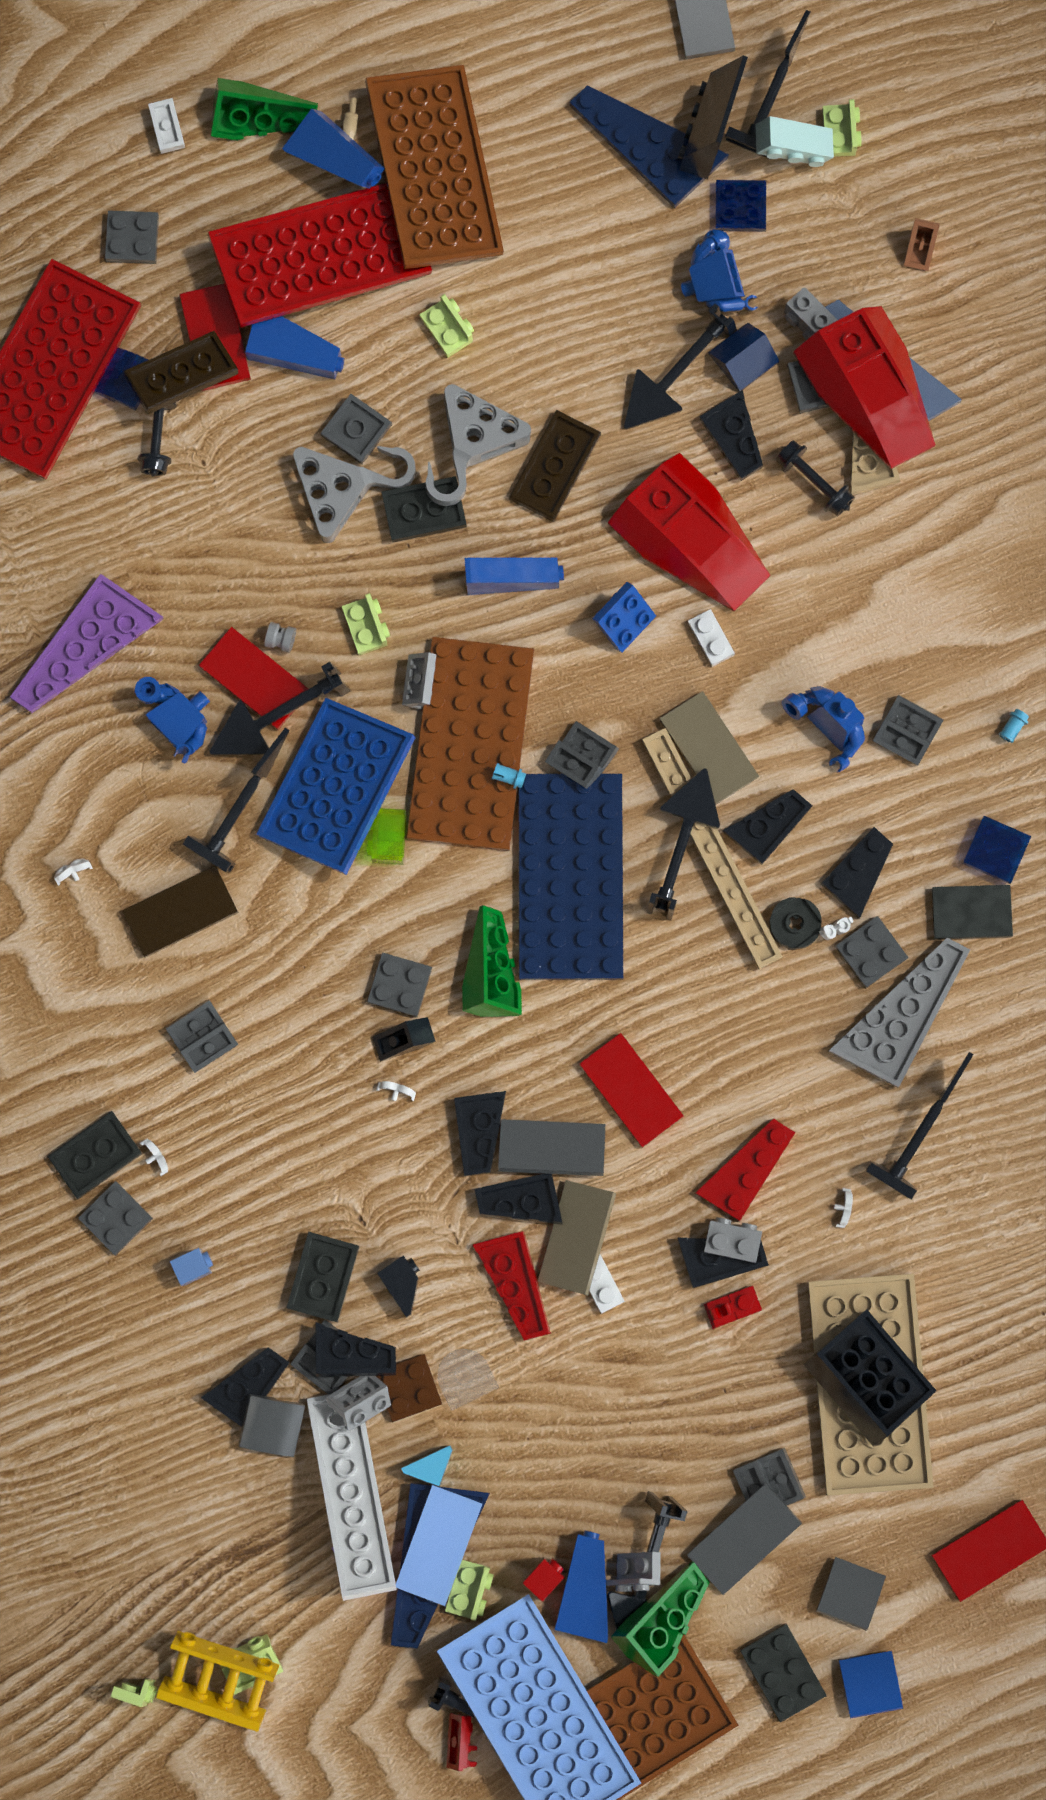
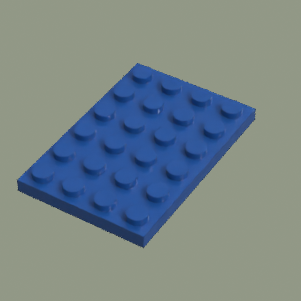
(336, 786)

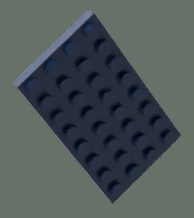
(570, 878)

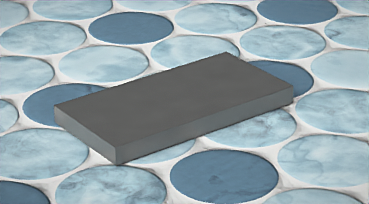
(552, 1147)
(744, 1538)

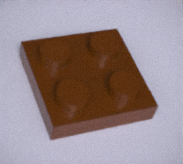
(411, 1389)

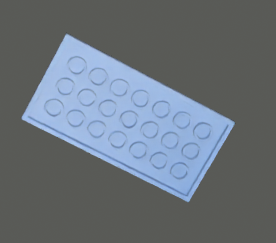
(536, 1709)

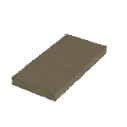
(709, 745)
(578, 1242)

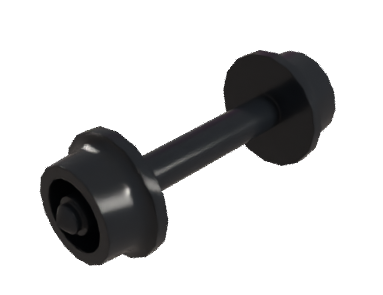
(791, 455)
(153, 462)

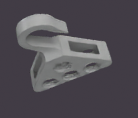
(466, 423)
(343, 503)

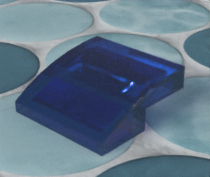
(113, 382)

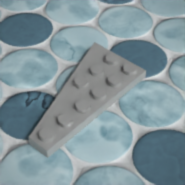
(896, 1027)

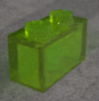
(388, 837)

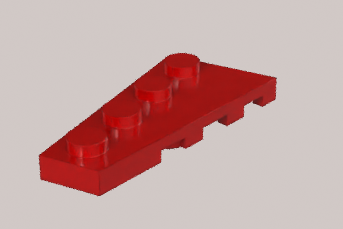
(744, 1174)
(513, 1273)

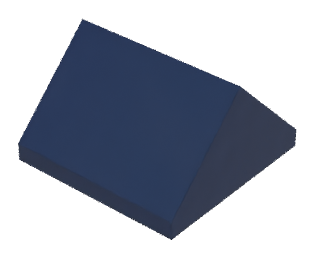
(744, 356)

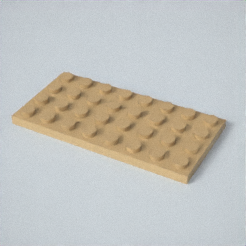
(849, 1459)

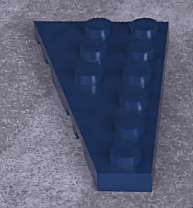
(643, 142)
(413, 1611)

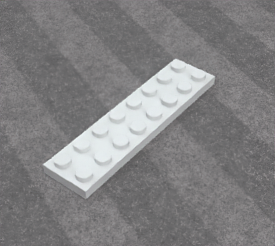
(351, 1503)

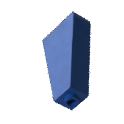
(330, 148)
(293, 347)
(511, 575)
(584, 1597)

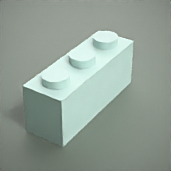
(794, 141)

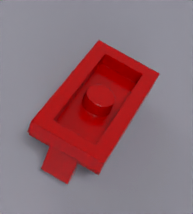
(732, 1307)
(459, 1742)

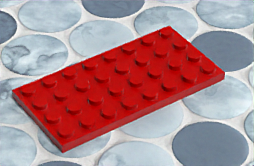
(311, 255)
(56, 363)

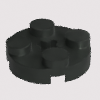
(796, 908)

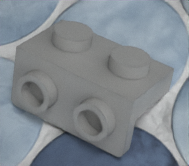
(807, 313)
(733, 1241)

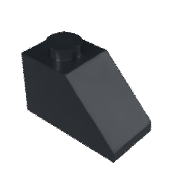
(404, 1038)
(401, 1282)

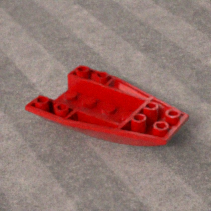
(869, 383)
(689, 532)

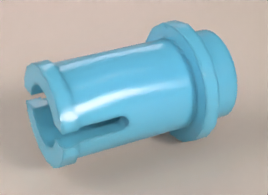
(1014, 725)
(509, 775)

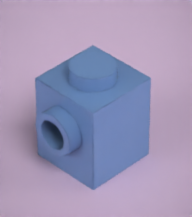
(192, 1266)

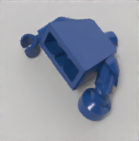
(716, 275)
(176, 716)
(834, 717)

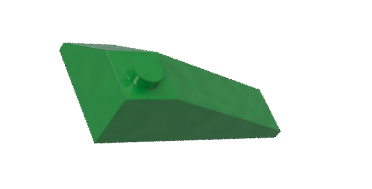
(252, 110)
(489, 978)
(656, 1627)

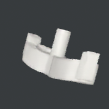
(65, 871)
(840, 927)
(397, 1088)
(157, 1155)
(846, 1208)

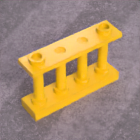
(210, 1703)

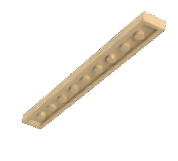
(716, 857)

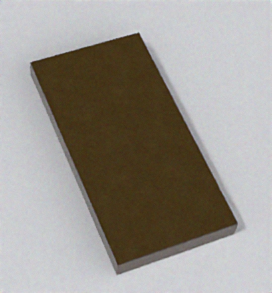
(181, 372)
(555, 465)
(180, 911)

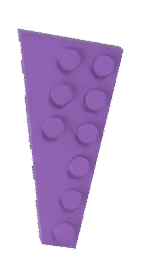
(93, 633)

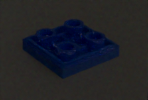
(740, 205)
(996, 849)

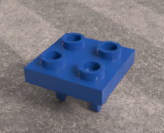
(624, 617)

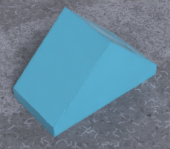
(430, 1467)

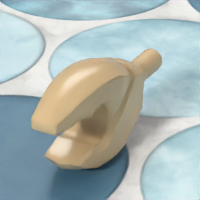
(351, 119)

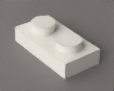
(166, 125)
(711, 638)
(604, 1288)

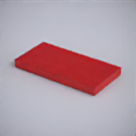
(210, 311)
(251, 675)
(631, 1090)
(990, 1550)

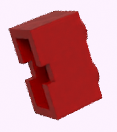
(544, 1578)

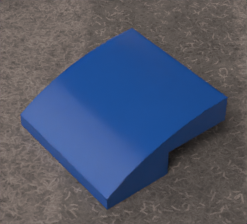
(871, 1684)

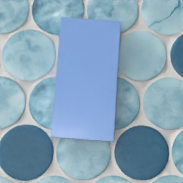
(438, 1545)

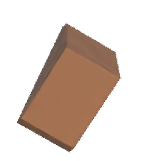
(921, 244)

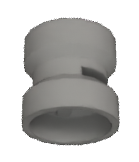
(280, 637)

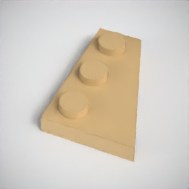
(869, 470)

